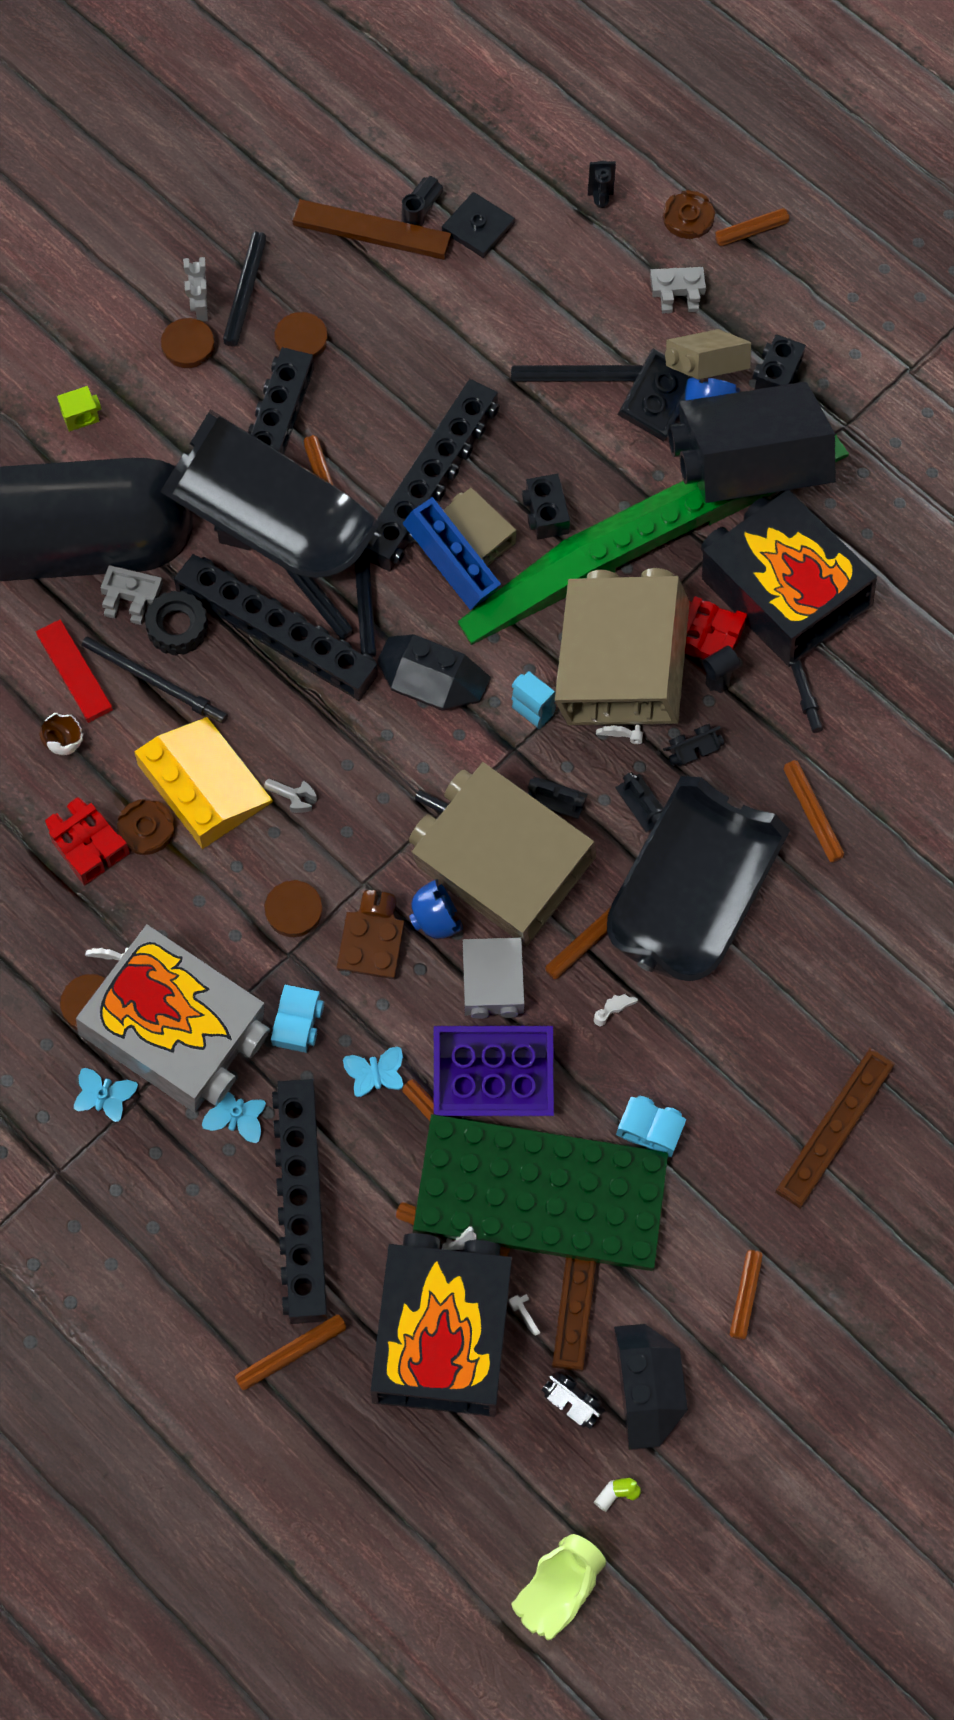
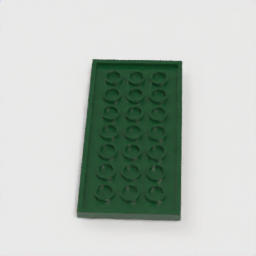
(541, 1192)

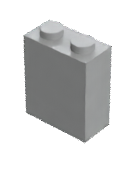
(493, 977)

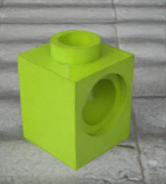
(79, 408)

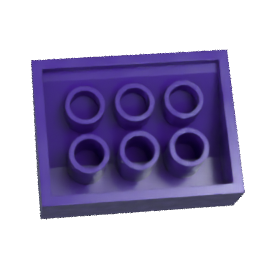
(493, 1071)

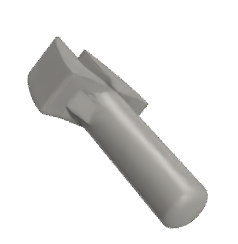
(293, 794)

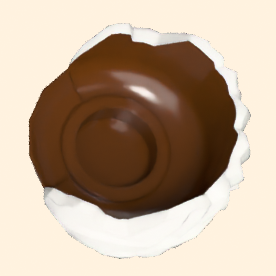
(61, 734)

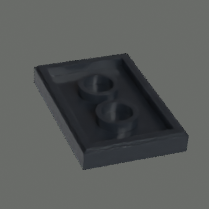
(655, 396)

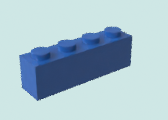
(451, 553)

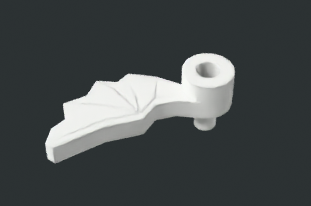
(635, 736)
(104, 953)
(612, 1005)
(458, 1244)
(517, 1303)

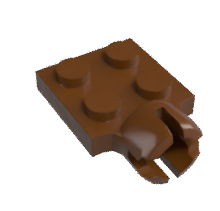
(372, 937)

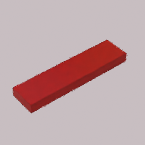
(74, 671)

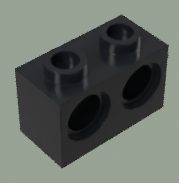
(780, 367)
(550, 506)

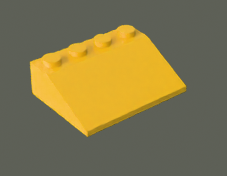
(202, 780)

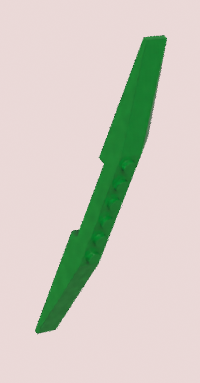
(602, 548)

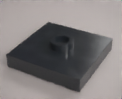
(478, 224)

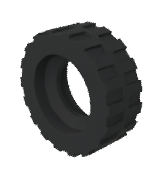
(176, 602)

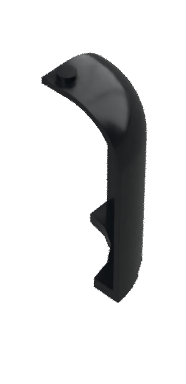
(269, 501)
(87, 517)
(693, 882)

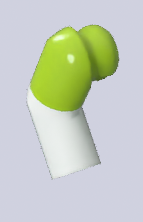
(617, 1488)

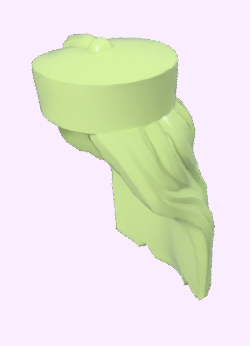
(559, 1586)

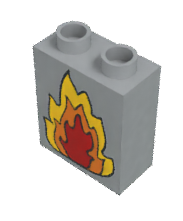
(173, 1020)

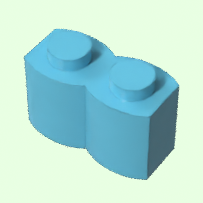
(533, 699)
(296, 1018)
(650, 1125)

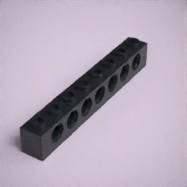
(289, 365)
(472, 398)
(351, 681)
(313, 1306)

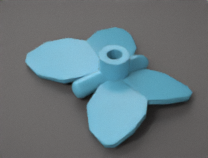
(375, 1075)
(105, 1096)
(237, 1113)

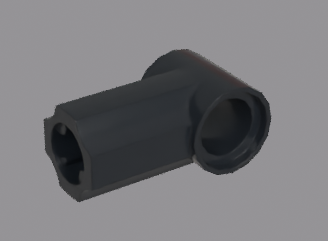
(420, 201)
(719, 668)

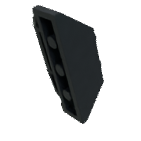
(431, 672)
(649, 1385)

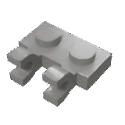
(678, 282)
(196, 287)
(129, 586)

